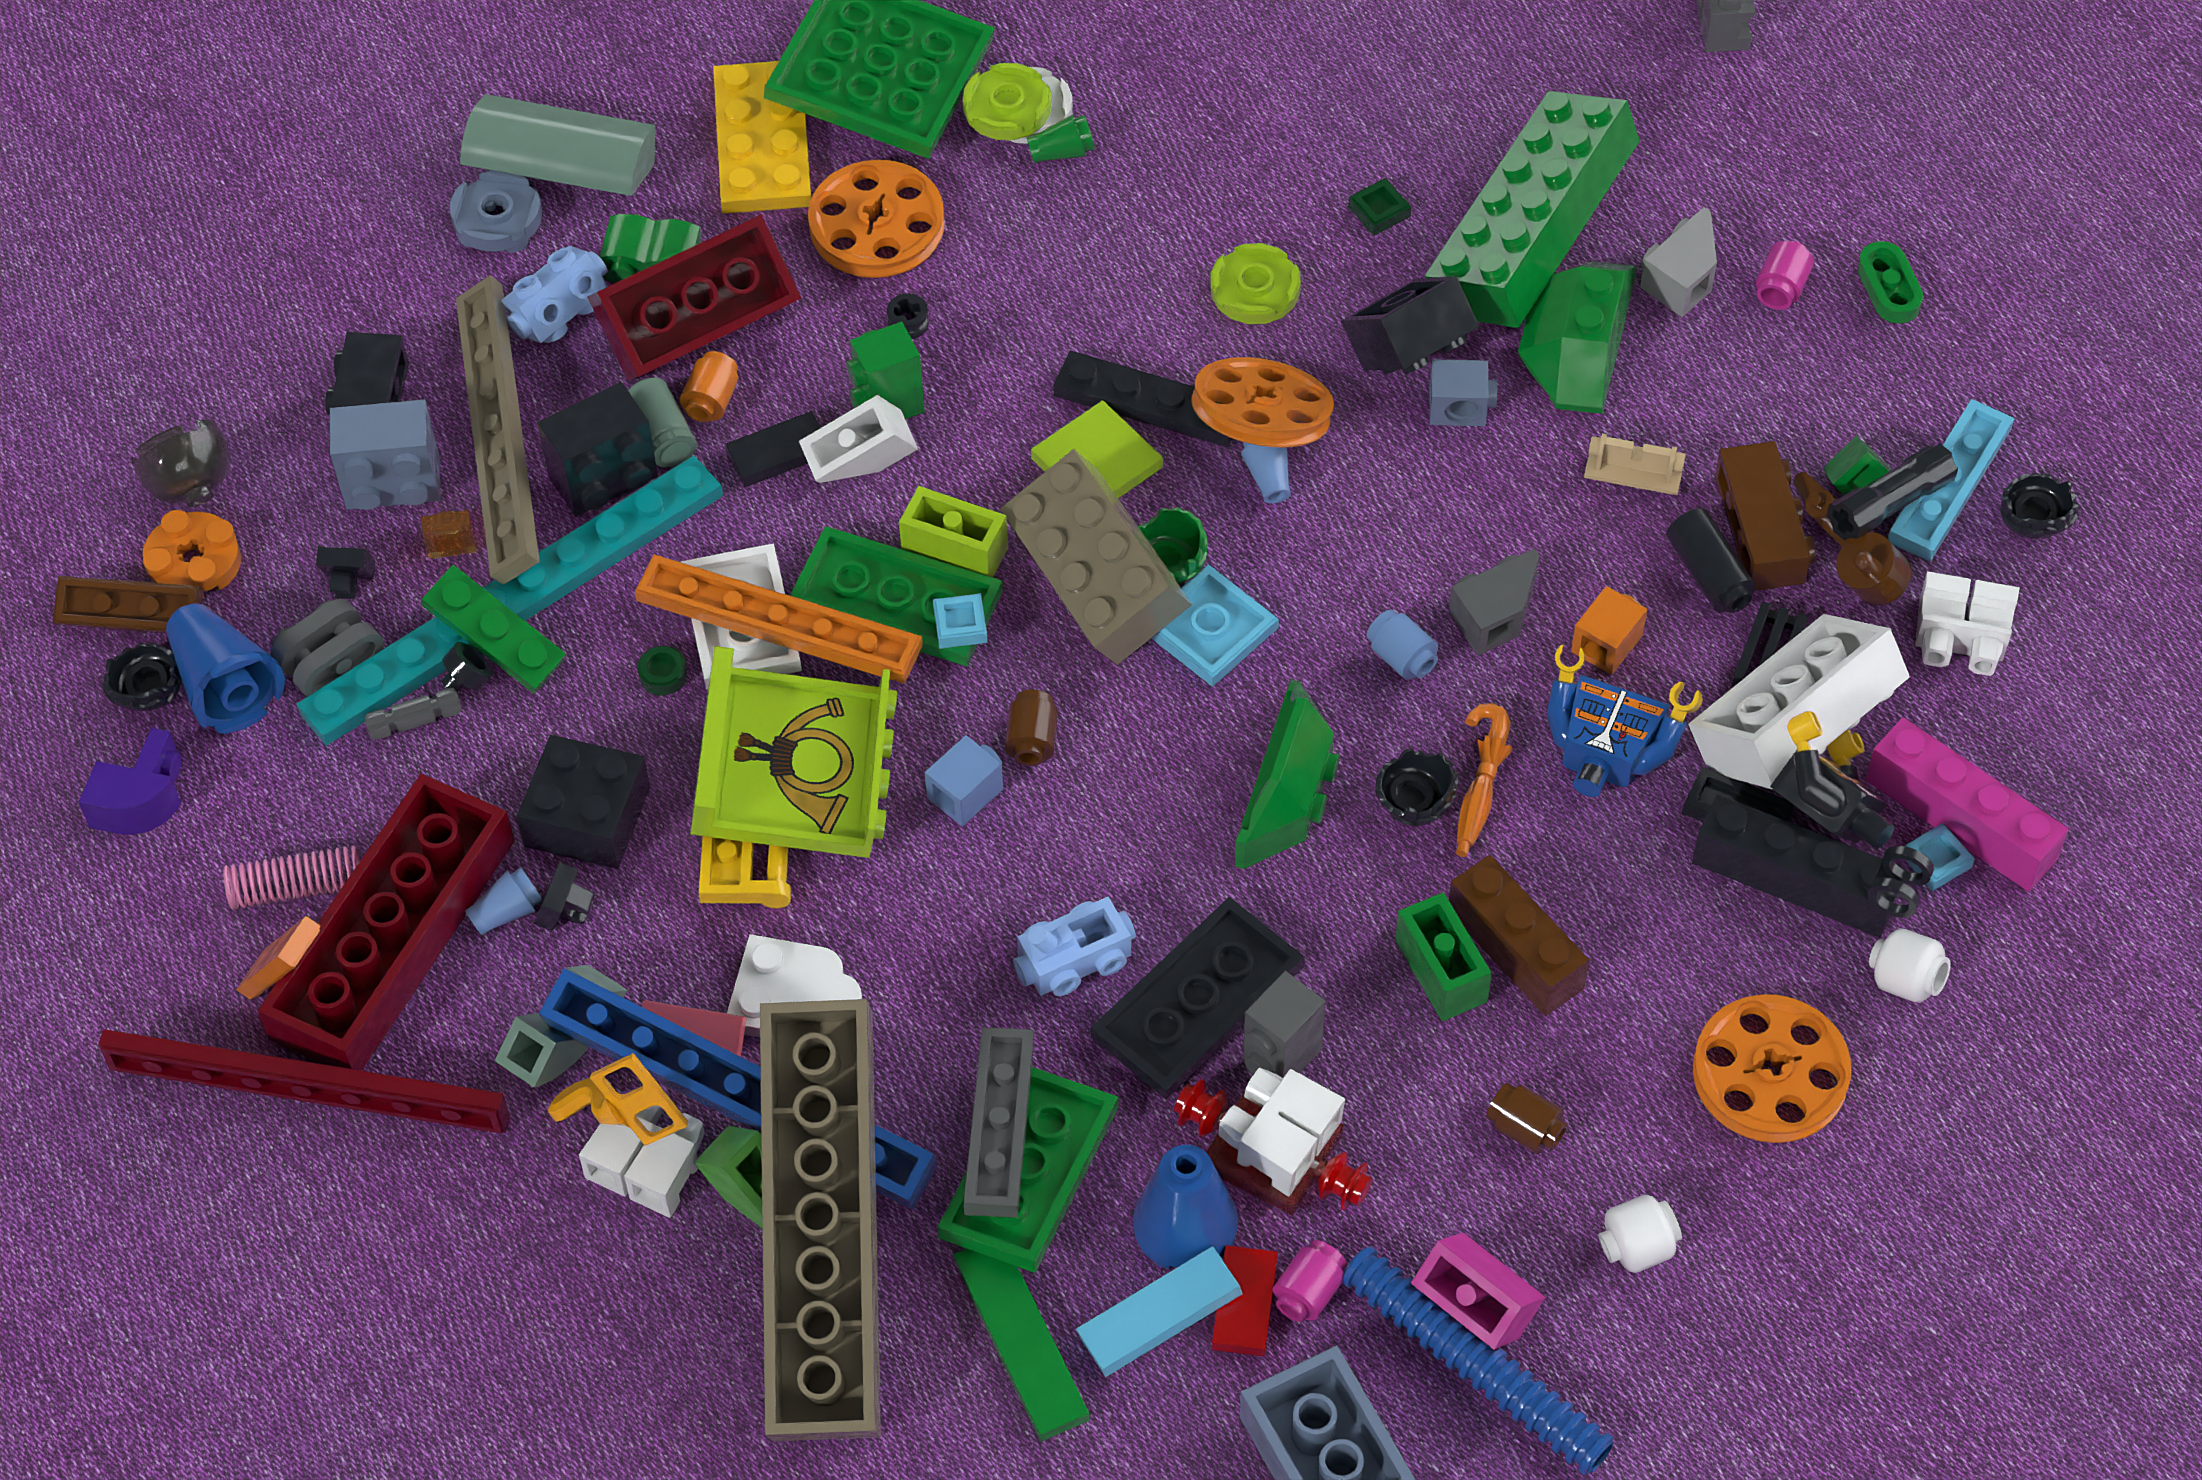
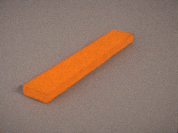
(778, 618)

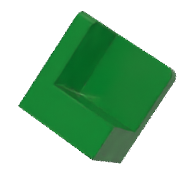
(1855, 466)

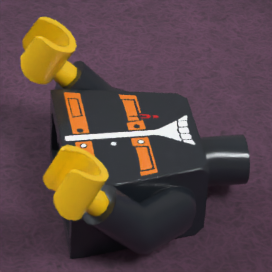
(1831, 790)

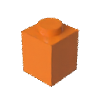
(1609, 629)

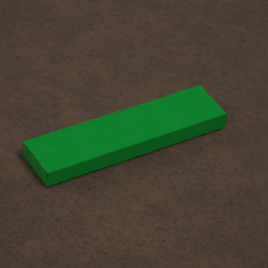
(1023, 1343)

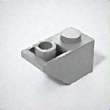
(1683, 266)

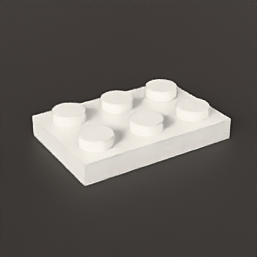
(760, 568)

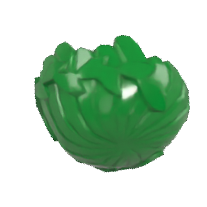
(1178, 541)

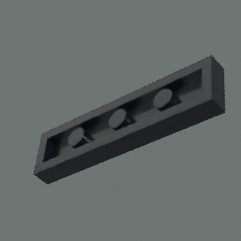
(1133, 395)

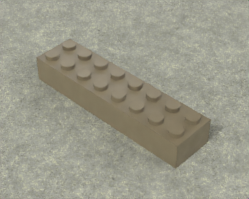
(819, 1221)

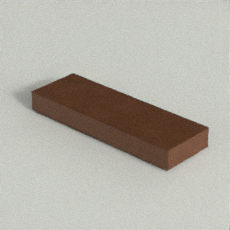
(120, 603)

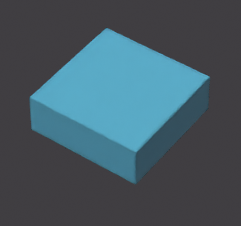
(960, 621)
(1944, 852)

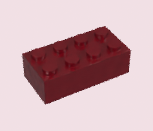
(694, 297)

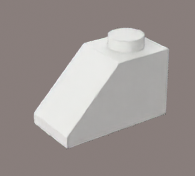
(859, 442)

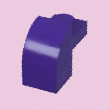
(137, 798)

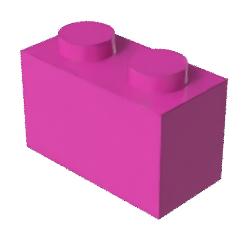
(1478, 1290)

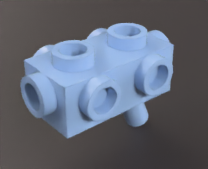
(555, 294)
(1074, 946)

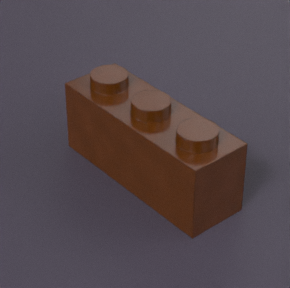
(1764, 515)
(1518, 935)

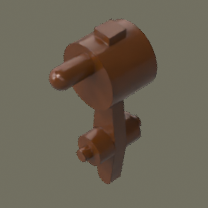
(1865, 564)

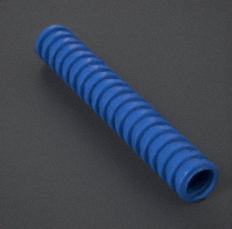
(1478, 1361)

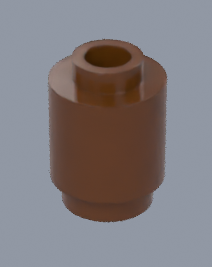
(1031, 727)
(1527, 1118)

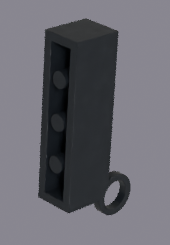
(1809, 866)

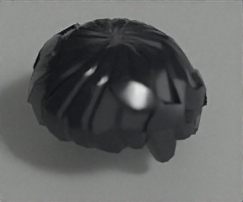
(2038, 506)
(142, 678)
(1416, 787)

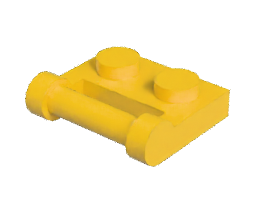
(728, 873)

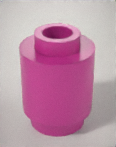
(1784, 274)
(1309, 1281)

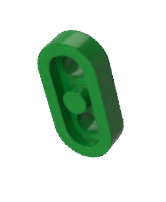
(1892, 286)

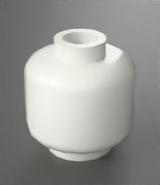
(1910, 965)
(1640, 1233)

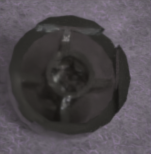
(183, 465)

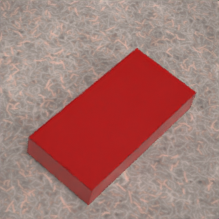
(1244, 1322)

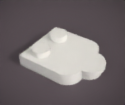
(787, 973)

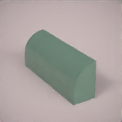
(558, 144)

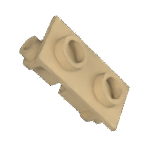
(1634, 466)

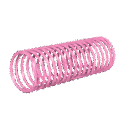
(234, 882)

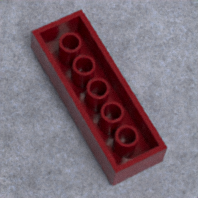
(387, 925)

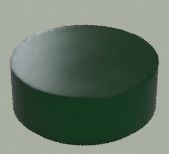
(662, 670)

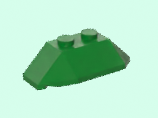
(1577, 332)
(1289, 781)

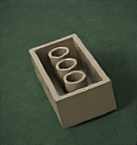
(1095, 557)

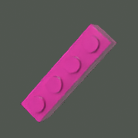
(1970, 803)

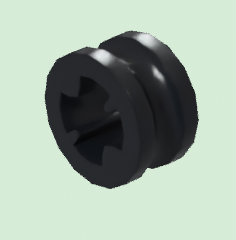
(915, 307)

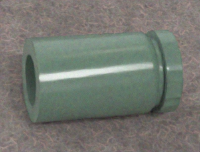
(668, 428)

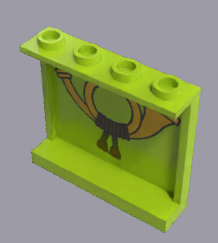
(793, 760)

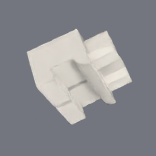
(1982, 634)
(1287, 1131)
(649, 1172)

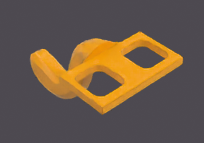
(616, 1108)

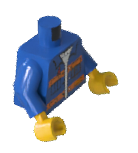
(1610, 730)

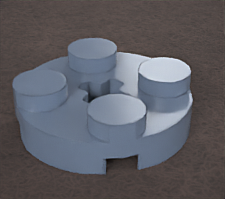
(496, 232)

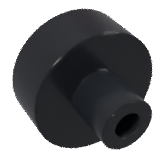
(465, 667)

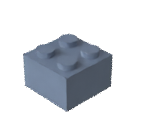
(385, 454)

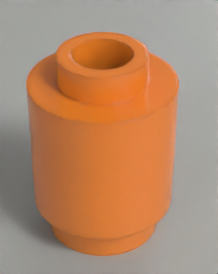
(710, 387)

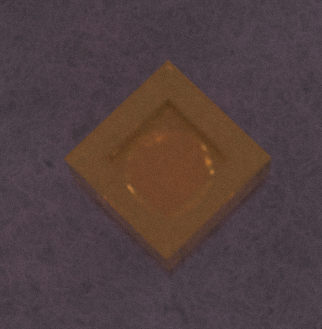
(448, 534)

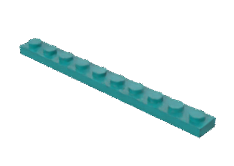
(561, 569)

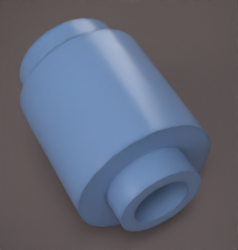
(1403, 644)

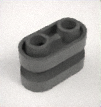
(325, 645)

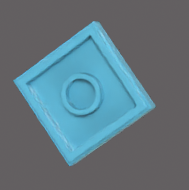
(1217, 628)

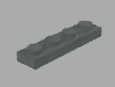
(999, 1122)

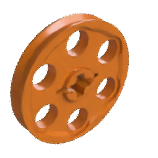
(888, 229)
(1265, 395)
(1763, 1088)

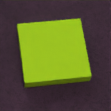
(1107, 444)

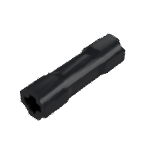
(1870, 505)

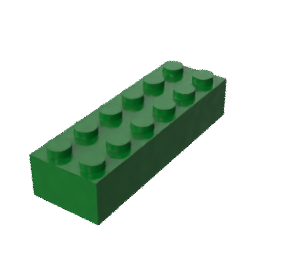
(1537, 204)

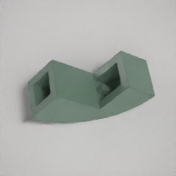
(540, 1052)

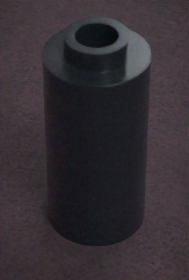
(1711, 561)

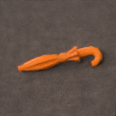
(1479, 796)

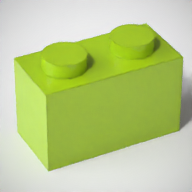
(954, 532)

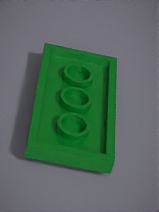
(890, 587)
(1060, 1142)

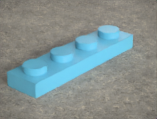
(1973, 447)

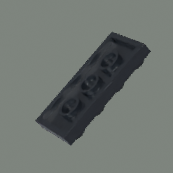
(1195, 997)

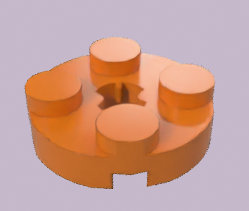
(192, 531)

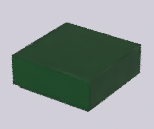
(1379, 206)

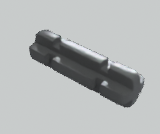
(413, 713)

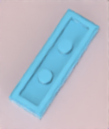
(1159, 1311)

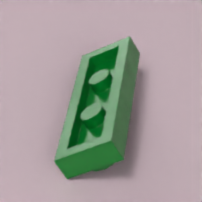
(493, 629)

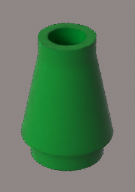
(1062, 140)

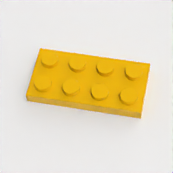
(759, 143)

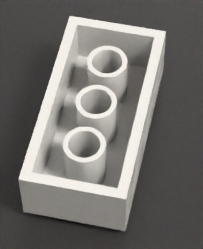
(1828, 669)

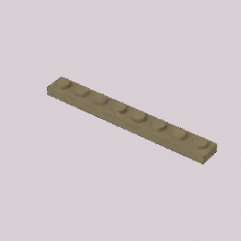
(497, 431)

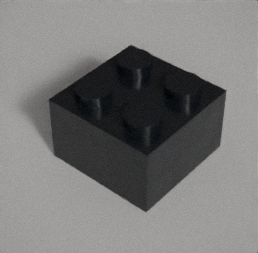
(1410, 325)
(598, 449)
(583, 801)

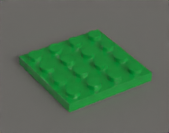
(881, 68)

